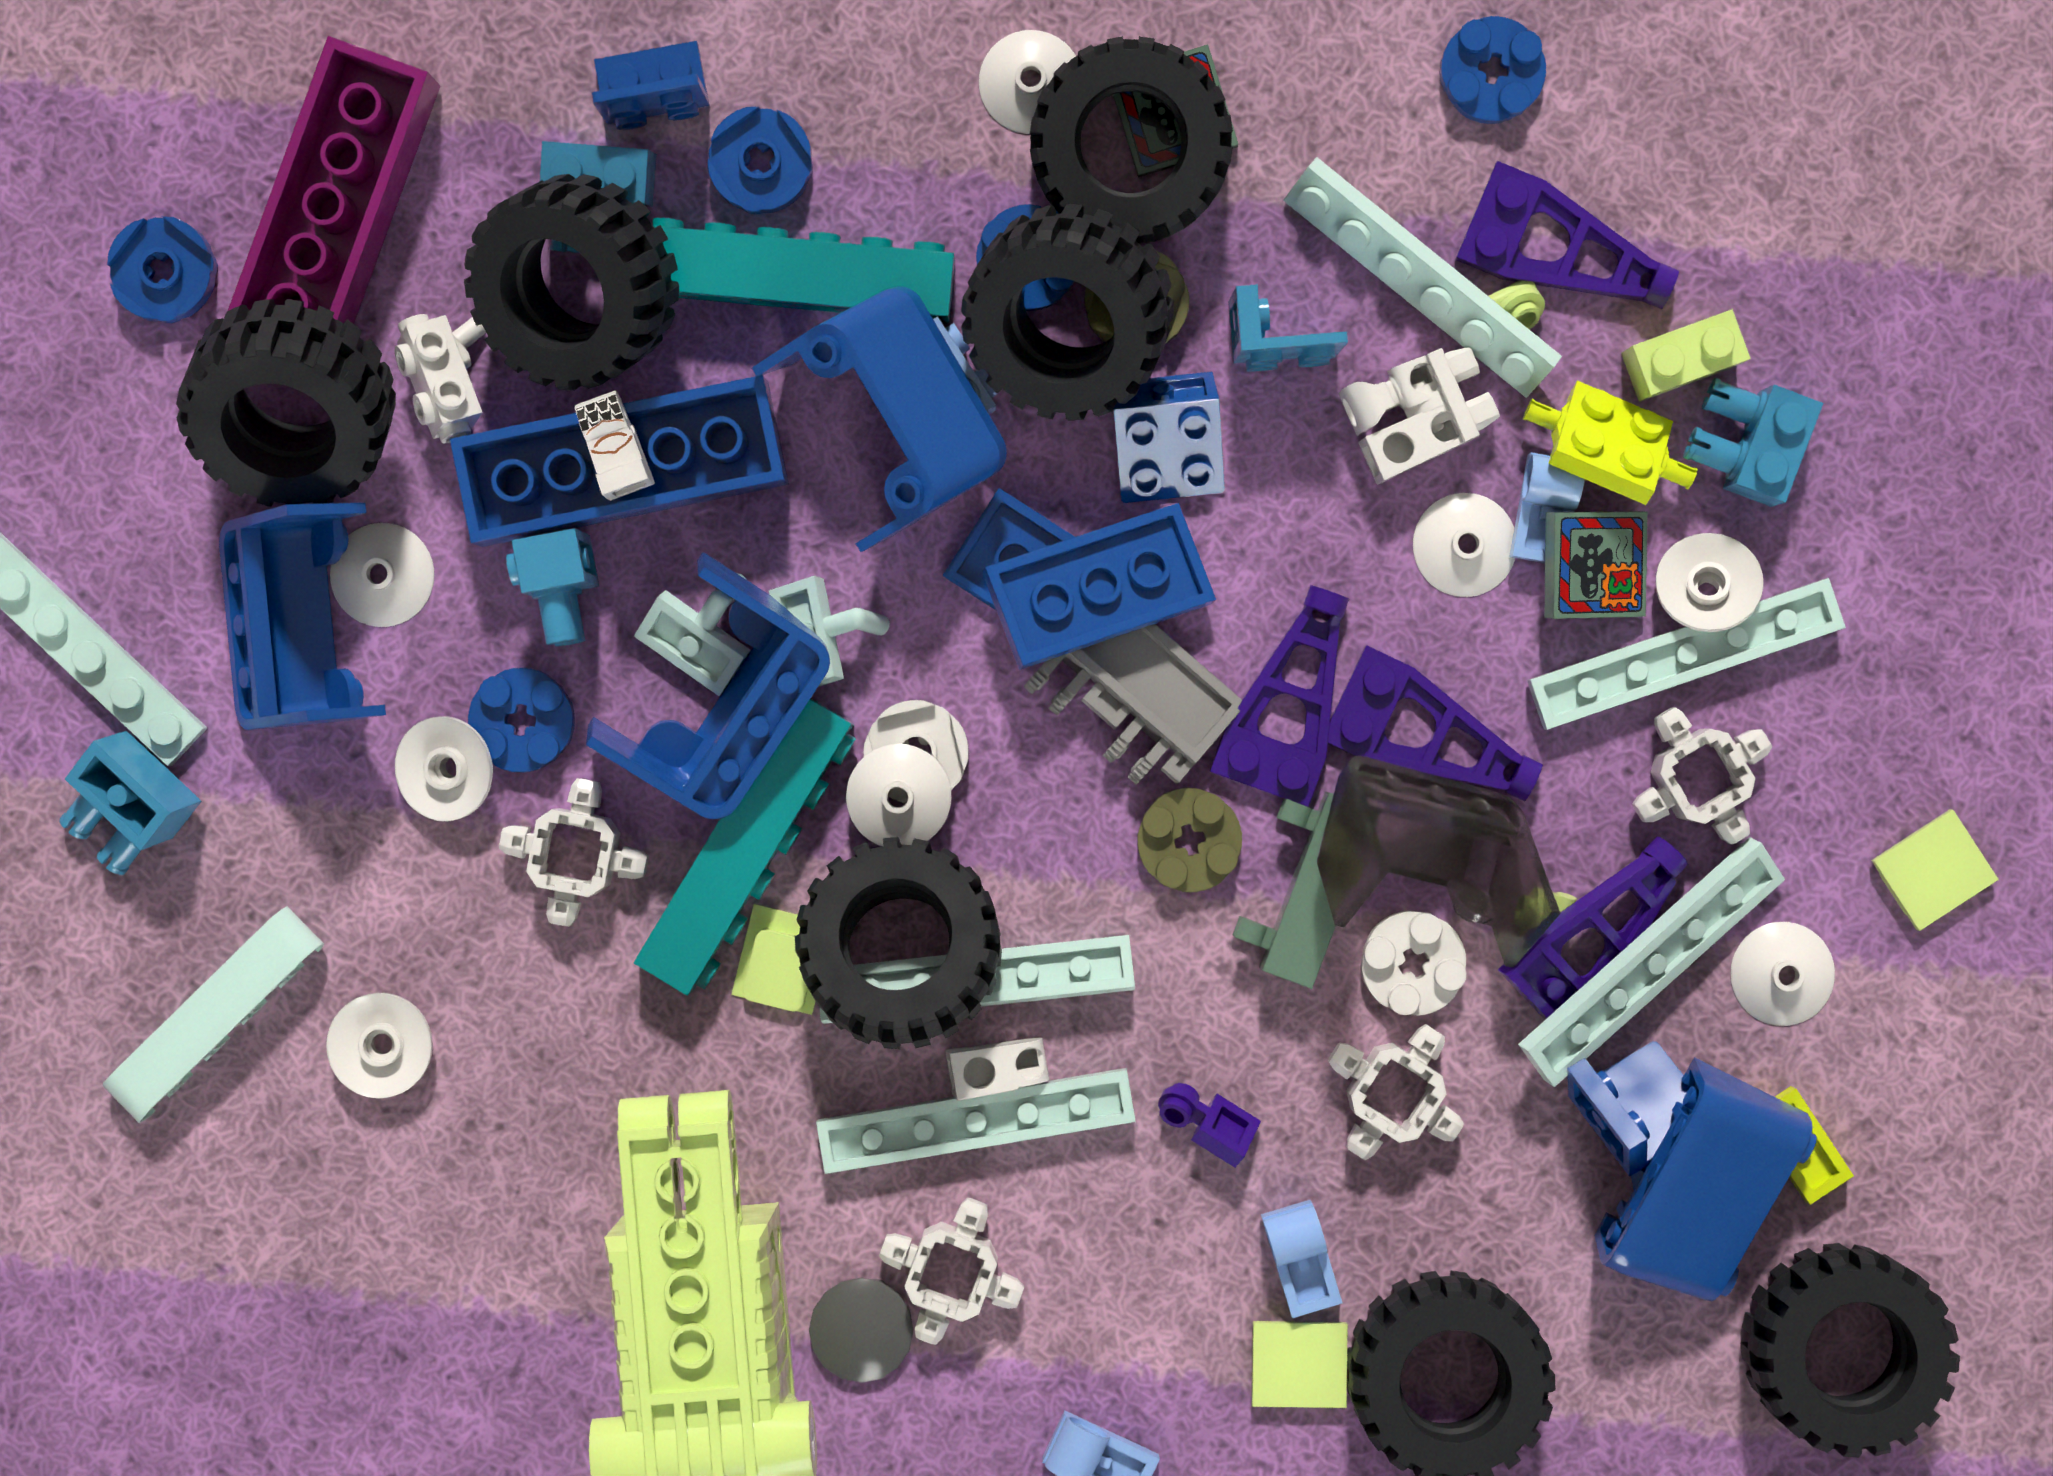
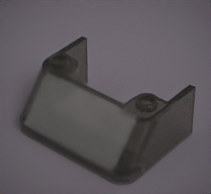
(1438, 834)

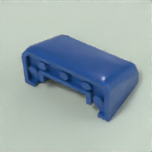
(1706, 1186)

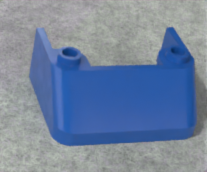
(918, 393)
(283, 617)
(724, 757)

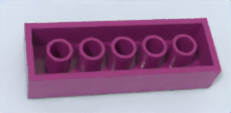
(338, 182)

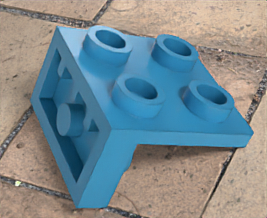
(1248, 325)

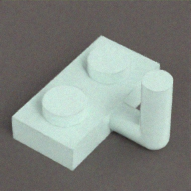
(810, 604)
(693, 639)

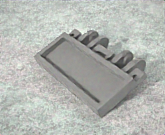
(1158, 685)

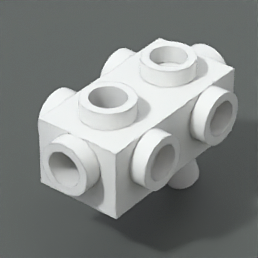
(437, 368)

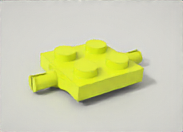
(1610, 442)

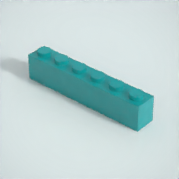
(801, 272)
(740, 851)

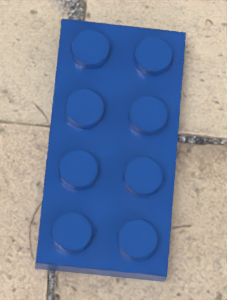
(1098, 586)

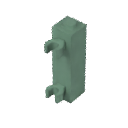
(1305, 920)

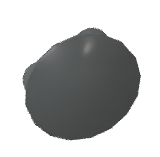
(861, 1329)

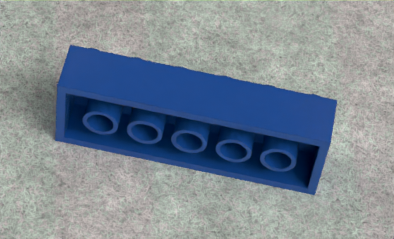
(544, 481)

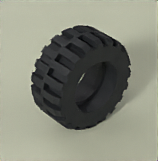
(1144, 68)
(525, 318)
(299, 351)
(1030, 363)
(887, 875)
(1903, 1392)
(1489, 1434)

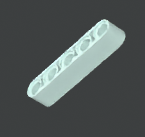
(211, 1013)

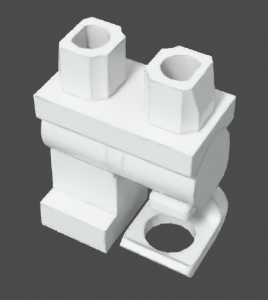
(1434, 411)

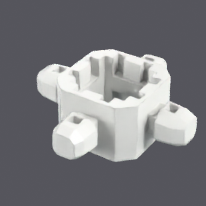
(1748, 747)
(519, 841)
(1442, 1121)
(1002, 1289)

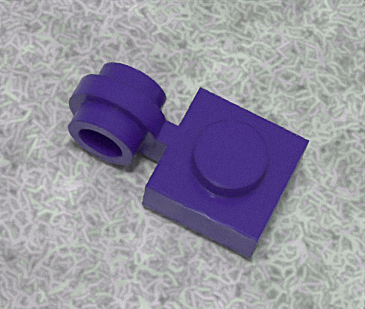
(1221, 1126)

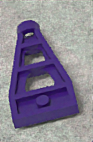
(1502, 218)
(1369, 702)
(1270, 764)
(1546, 977)

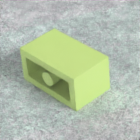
(1685, 355)

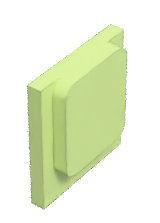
(1934, 870)
(769, 964)
(1299, 1364)

